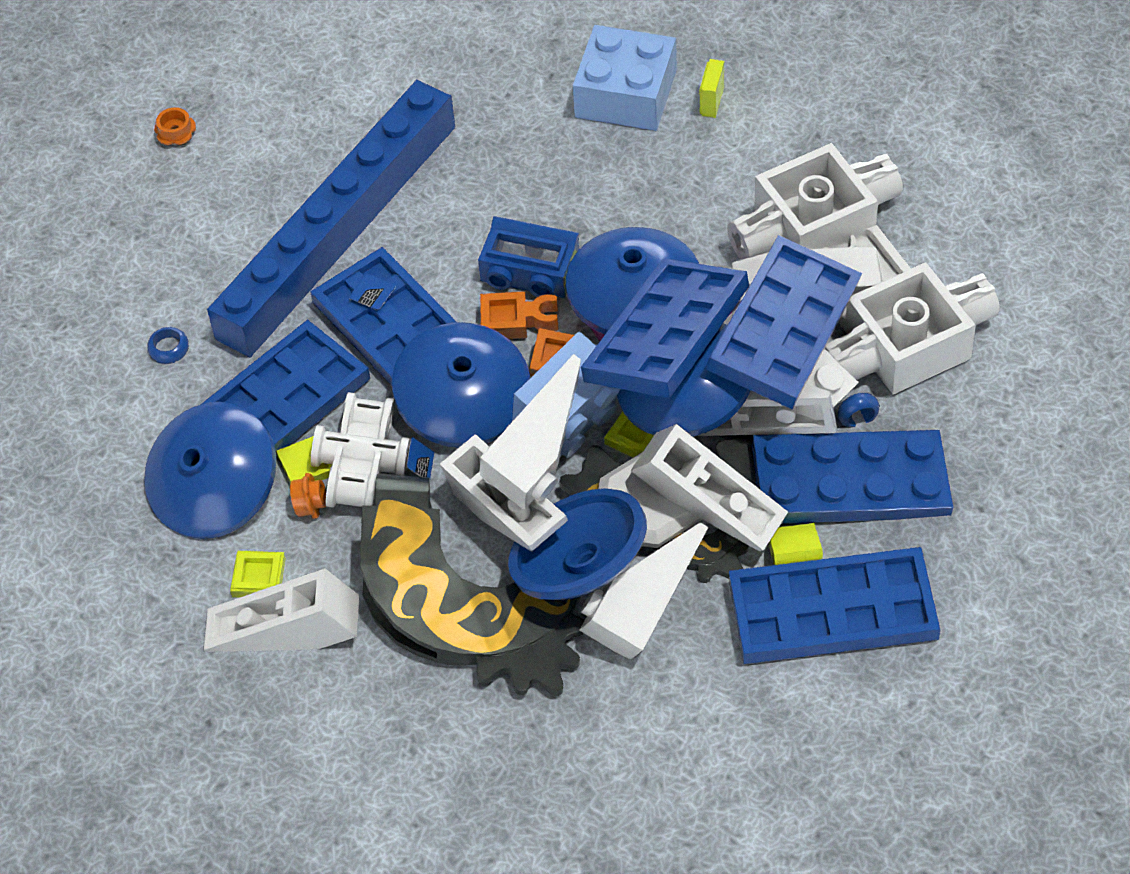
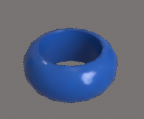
(170, 356)
(864, 402)

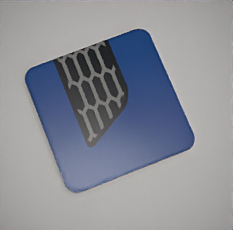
(372, 291)
(420, 458)

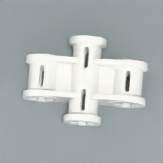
(359, 451)

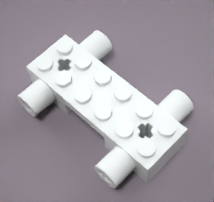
(898, 327)

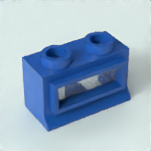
(527, 257)

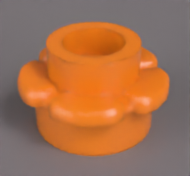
(171, 119)
(308, 496)

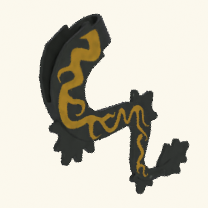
(497, 628)

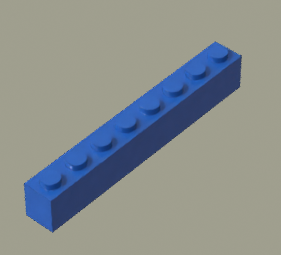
(331, 219)

